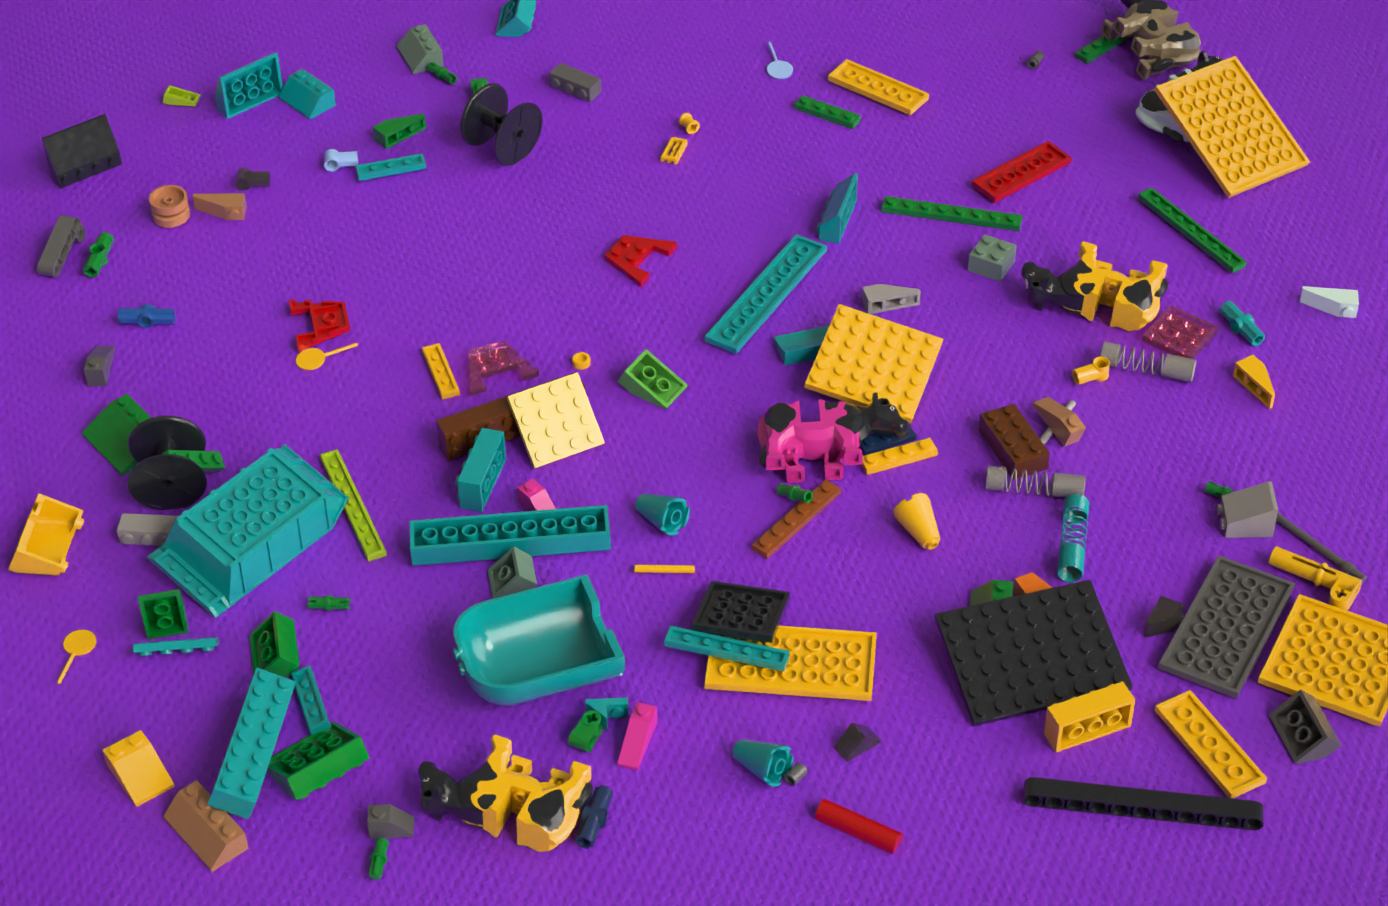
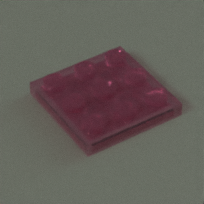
(1180, 333)

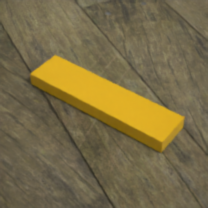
(440, 371)

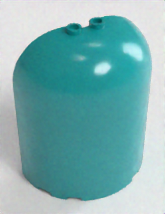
(536, 643)

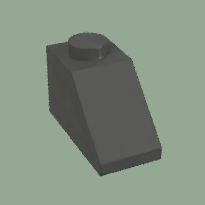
(389, 822)

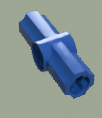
(146, 316)

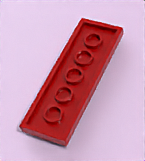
(1021, 171)

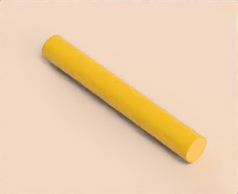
(664, 568)

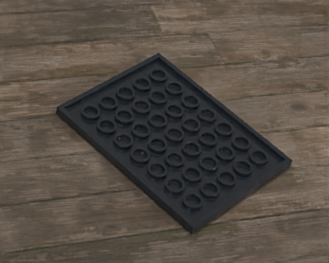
(1030, 651)

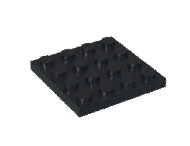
(741, 611)

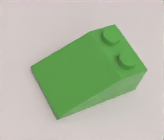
(652, 381)

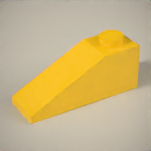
(1255, 378)

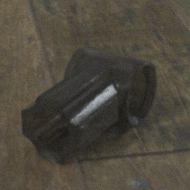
(247, 179)

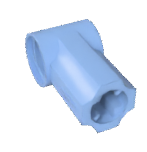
(335, 159)

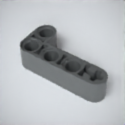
(64, 233)

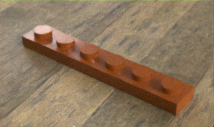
(795, 520)

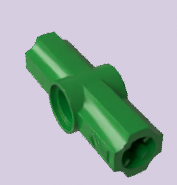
(98, 254)

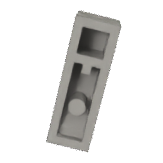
(887, 297)

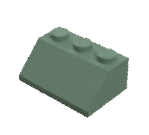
(420, 49)

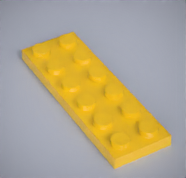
(878, 87)
(1210, 744)

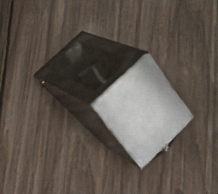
(1164, 617)

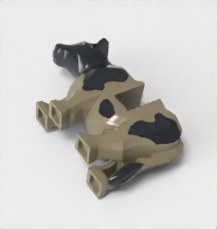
(1155, 35)

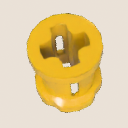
(691, 125)

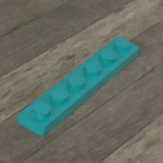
(727, 648)

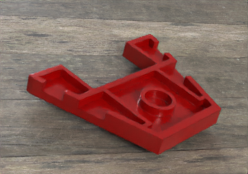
(632, 251)
(328, 321)

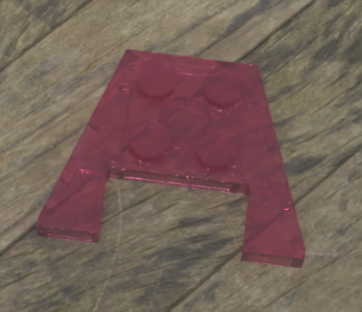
(493, 360)

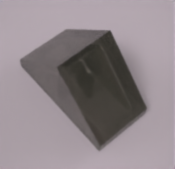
(856, 741)

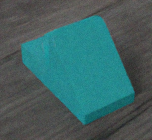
(608, 708)

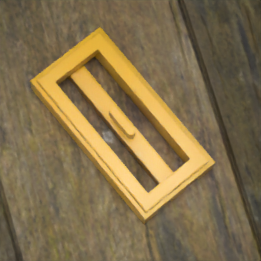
(664, 156)

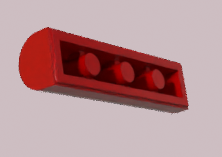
(858, 826)

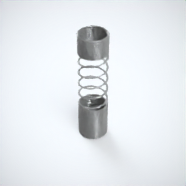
(1174, 366)
(1063, 484)

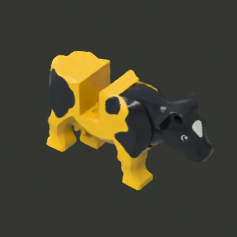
(1094, 283)
(493, 791)

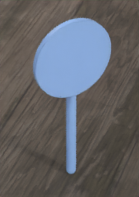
(779, 69)

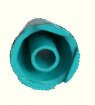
(664, 512)
(764, 759)

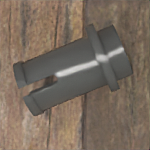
(1034, 61)

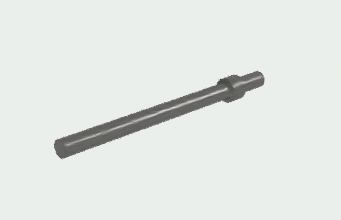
(1346, 567)

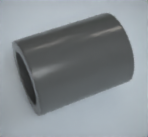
(795, 774)

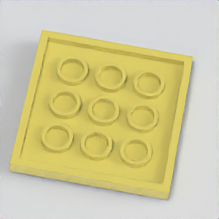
(555, 420)

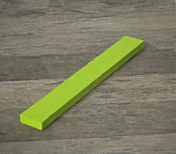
(354, 507)

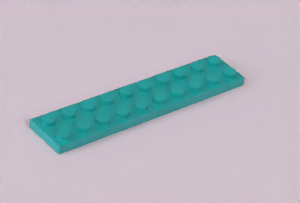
(765, 294)

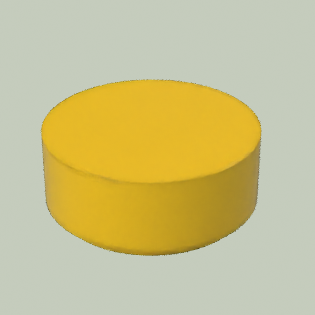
(581, 360)

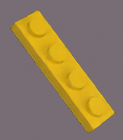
(899, 456)

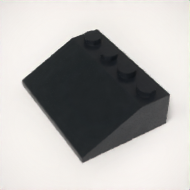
(81, 151)

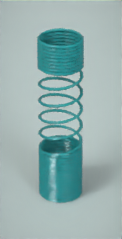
(1073, 554)

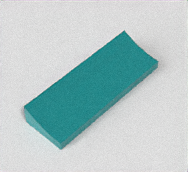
(800, 345)

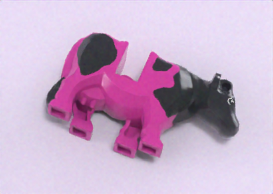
(831, 438)

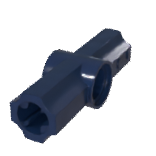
(594, 816)

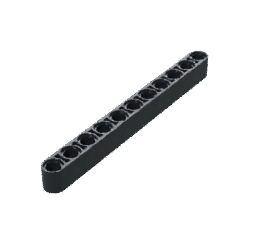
(1143, 803)

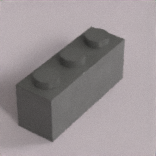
(575, 82)

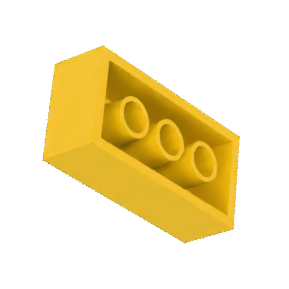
(1089, 716)

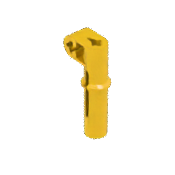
(1319, 574)

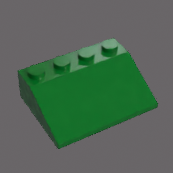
(111, 432)
(317, 760)

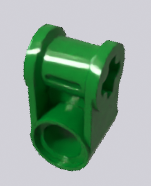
(586, 731)

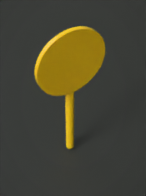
(314, 358)
(77, 644)

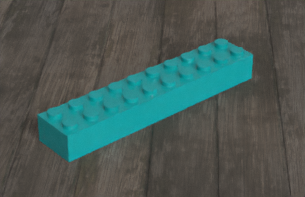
(495, 534)

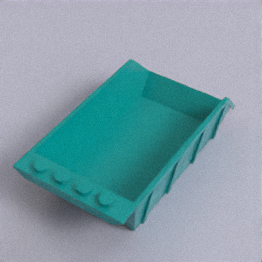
(249, 529)

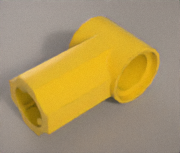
(1096, 371)

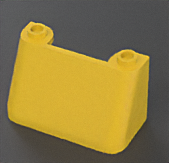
(46, 537)

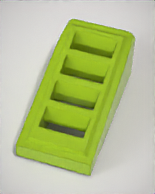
(180, 97)

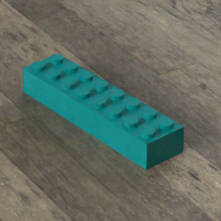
(252, 743)

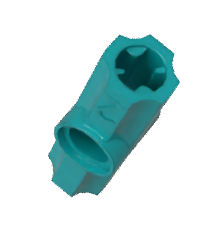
(1242, 323)

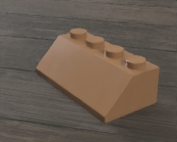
(205, 828)

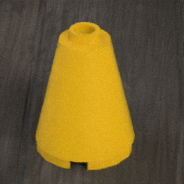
(918, 520)

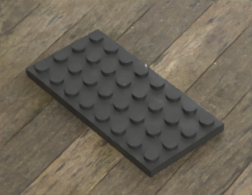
(1226, 626)

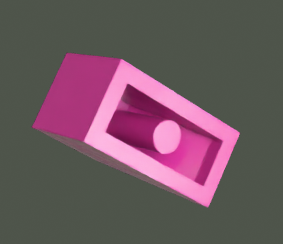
(534, 496)

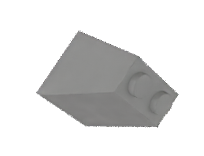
(1249, 512)

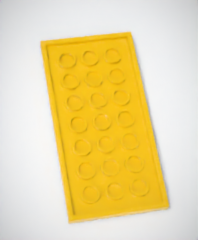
(819, 665)

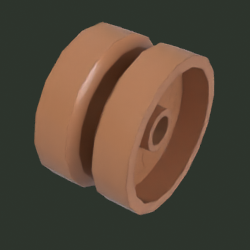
(169, 206)

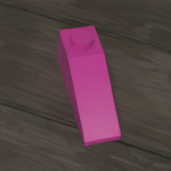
(638, 735)

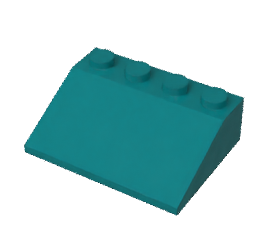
(249, 86)

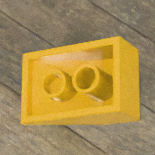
(137, 768)

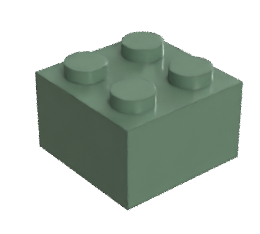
(992, 258)

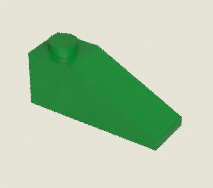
(398, 129)

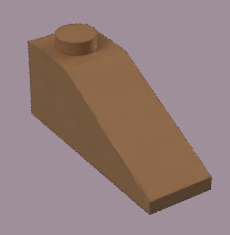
(225, 206)
(1061, 421)

